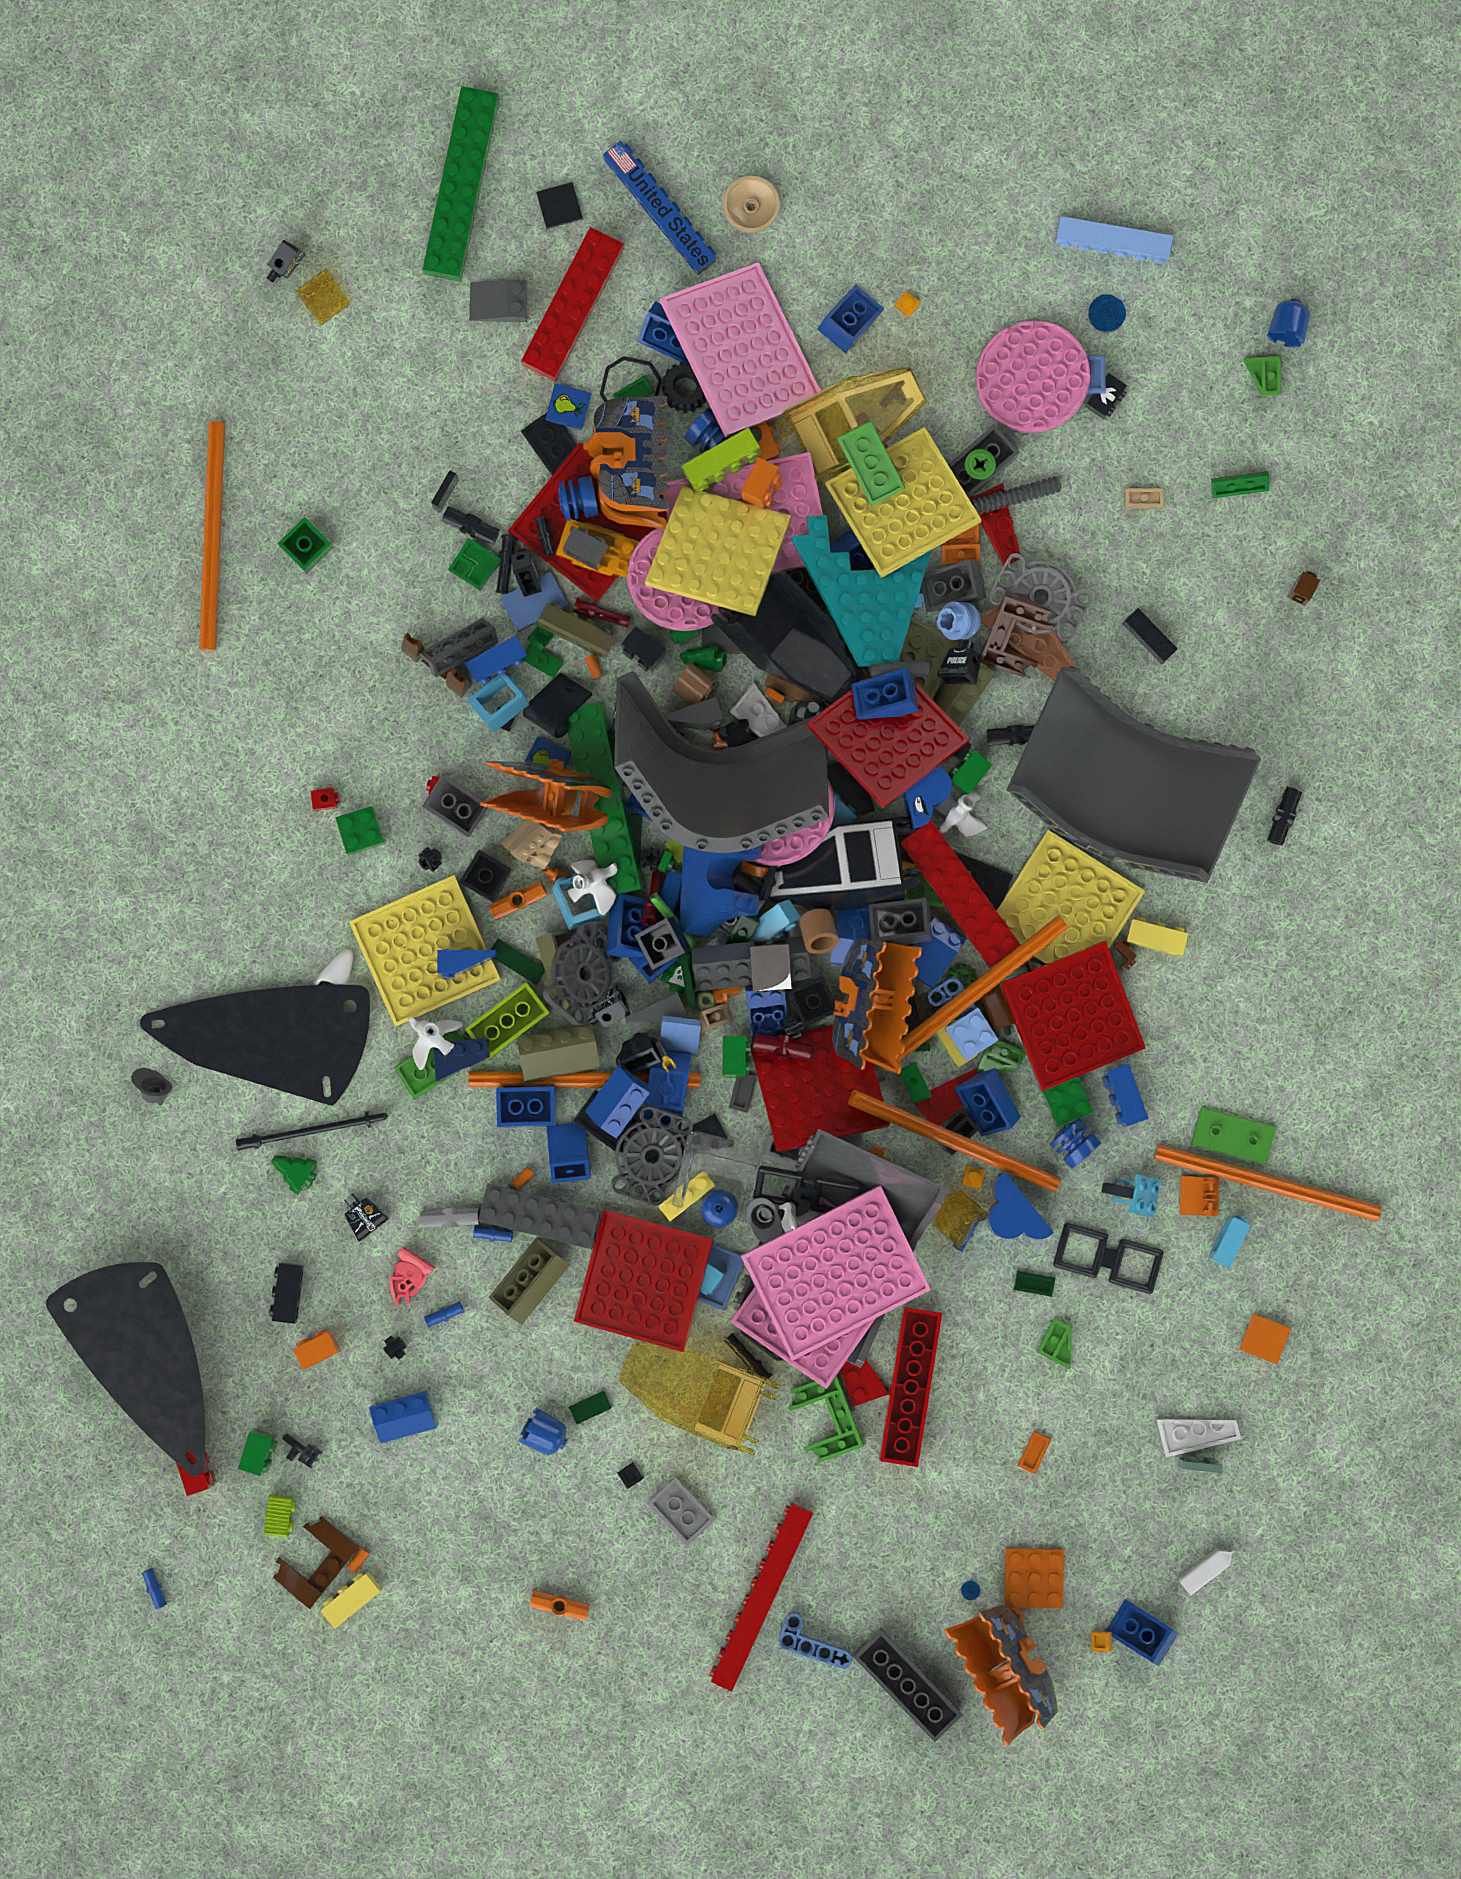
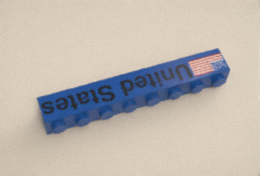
(659, 208)

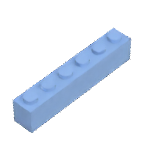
(1113, 239)

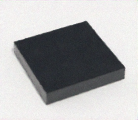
(559, 205)
(444, 491)

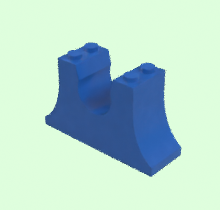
(708, 890)

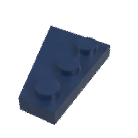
(463, 1055)

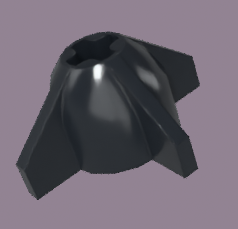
(737, 733)

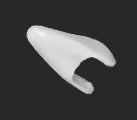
(337, 970)

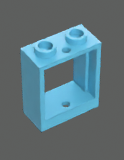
(505, 713)
(573, 922)
(1229, 1240)

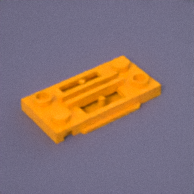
(619, 548)

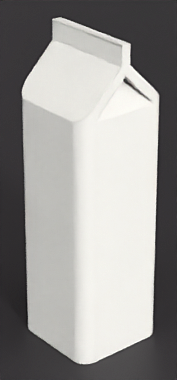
(1206, 1570)

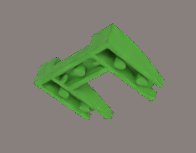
(848, 1434)

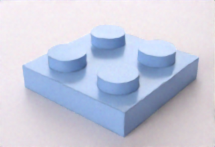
(971, 1034)

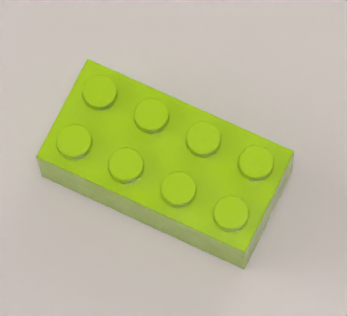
(722, 460)
(509, 1019)

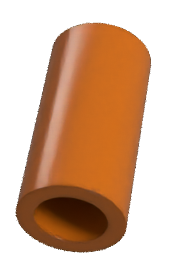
(593, 666)
(523, 1178)
(358, 1560)

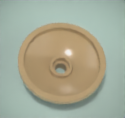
(746, 192)

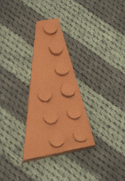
(1040, 647)

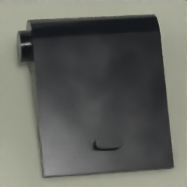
(556, 704)

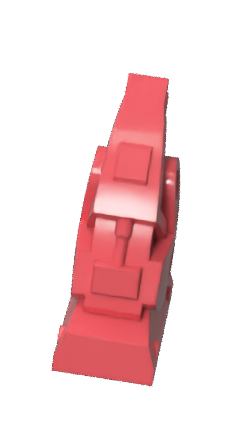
(408, 1272)

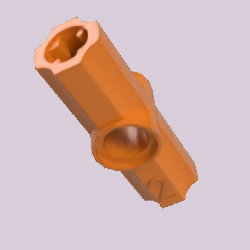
(507, 905)
(572, 1607)

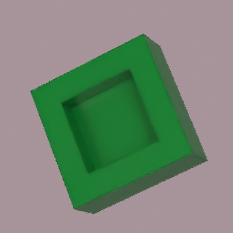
(540, 637)

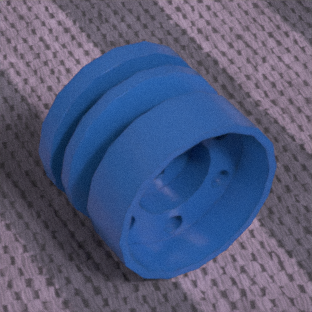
(705, 431)
(578, 498)
(1075, 1143)

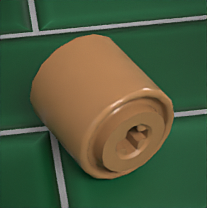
(694, 685)
(818, 931)

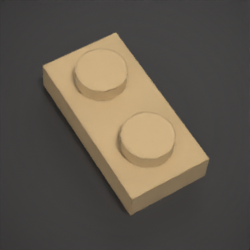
(1144, 498)

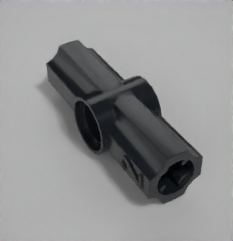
(470, 524)
(1008, 736)
(1284, 816)

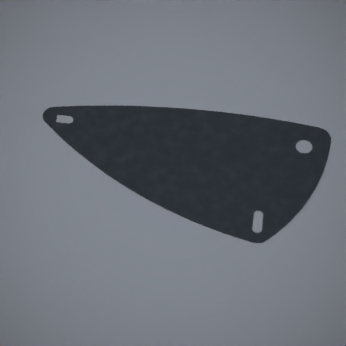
(273, 1036)
(139, 1352)

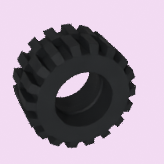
(673, 399)

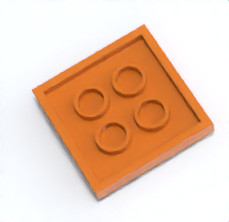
(1034, 1578)

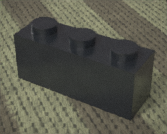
(1150, 636)
(286, 1293)

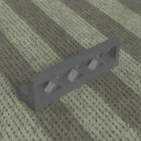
(462, 649)

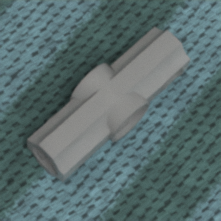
(449, 1217)

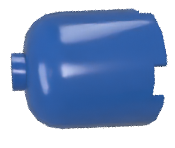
(1289, 323)
(724, 1199)
(544, 1433)

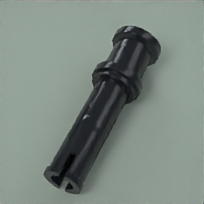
(507, 550)
(747, 1358)

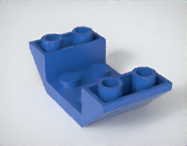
(850, 927)
(670, 1087)

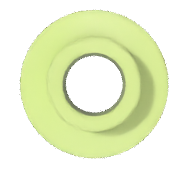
(705, 994)

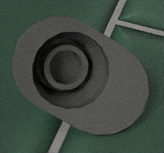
(151, 1084)
(764, 1219)

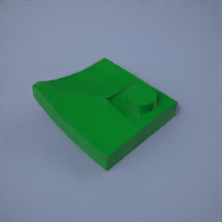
(474, 564)

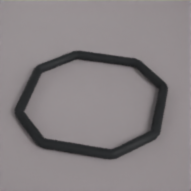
(631, 360)

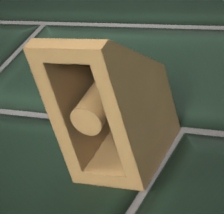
(713, 1017)

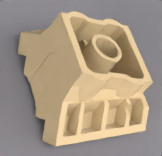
(533, 843)

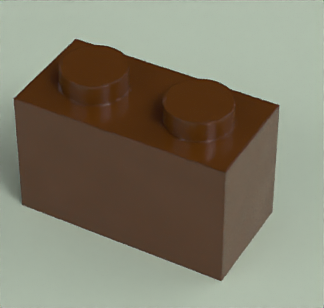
(1304, 588)

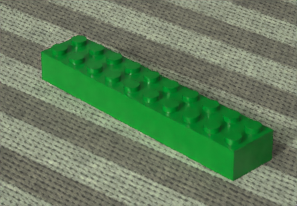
(461, 184)
(595, 755)

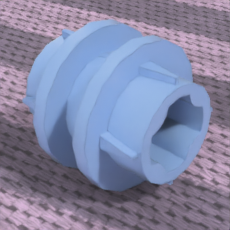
(959, 620)

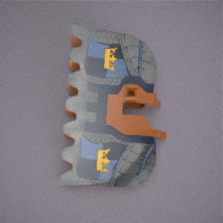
(628, 458)
(556, 799)
(874, 1016)
(1014, 1688)

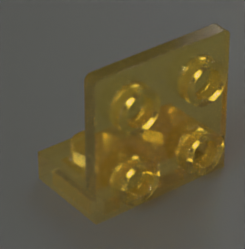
(323, 297)
(958, 1217)

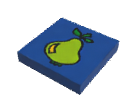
(568, 406)
(543, 751)

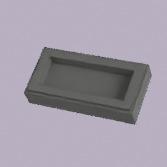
(742, 1093)

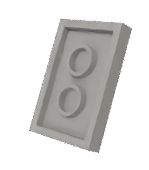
(681, 1511)

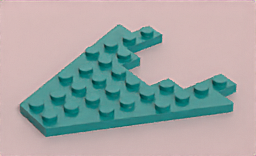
(866, 608)

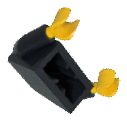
(642, 1053)

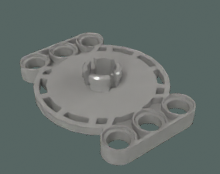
(1056, 592)

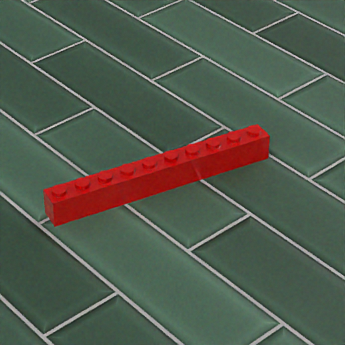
(761, 1597)

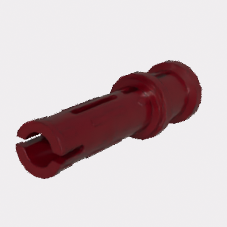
(591, 610)
(651, 912)

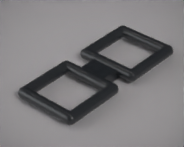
(802, 1191)
(1108, 1258)

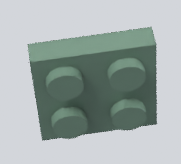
(1207, 1464)

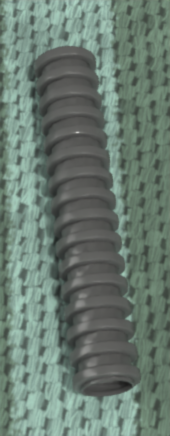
(1016, 495)

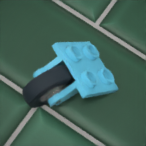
(1143, 1195)

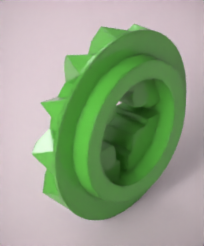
(980, 455)
(963, 969)

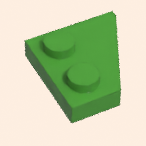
(1266, 374)
(1001, 1057)
(1057, 1343)

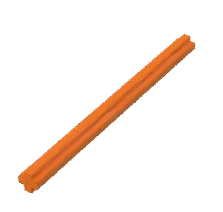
(212, 536)
(982, 985)
(572, 1080)
(954, 1141)
(1267, 1182)

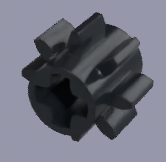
(647, 855)
(430, 859)
(792, 1028)
(395, 1347)

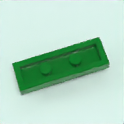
(1240, 484)

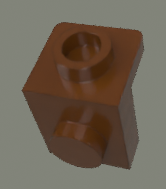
(1125, 950)

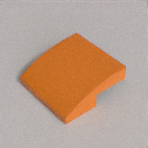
(962, 547)
(1265, 1339)

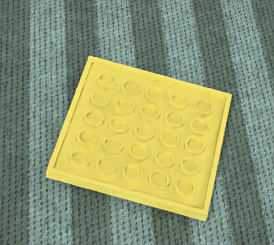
(914, 519)
(718, 550)
(1075, 887)
(403, 945)

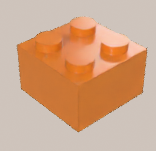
(762, 484)
(315, 1350)

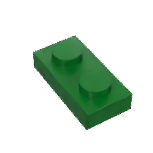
(666, 862)

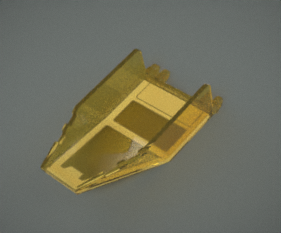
(883, 397)
(697, 1392)

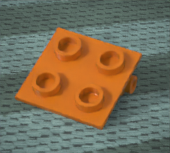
(1199, 1196)

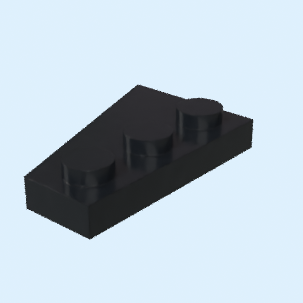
(850, 789)

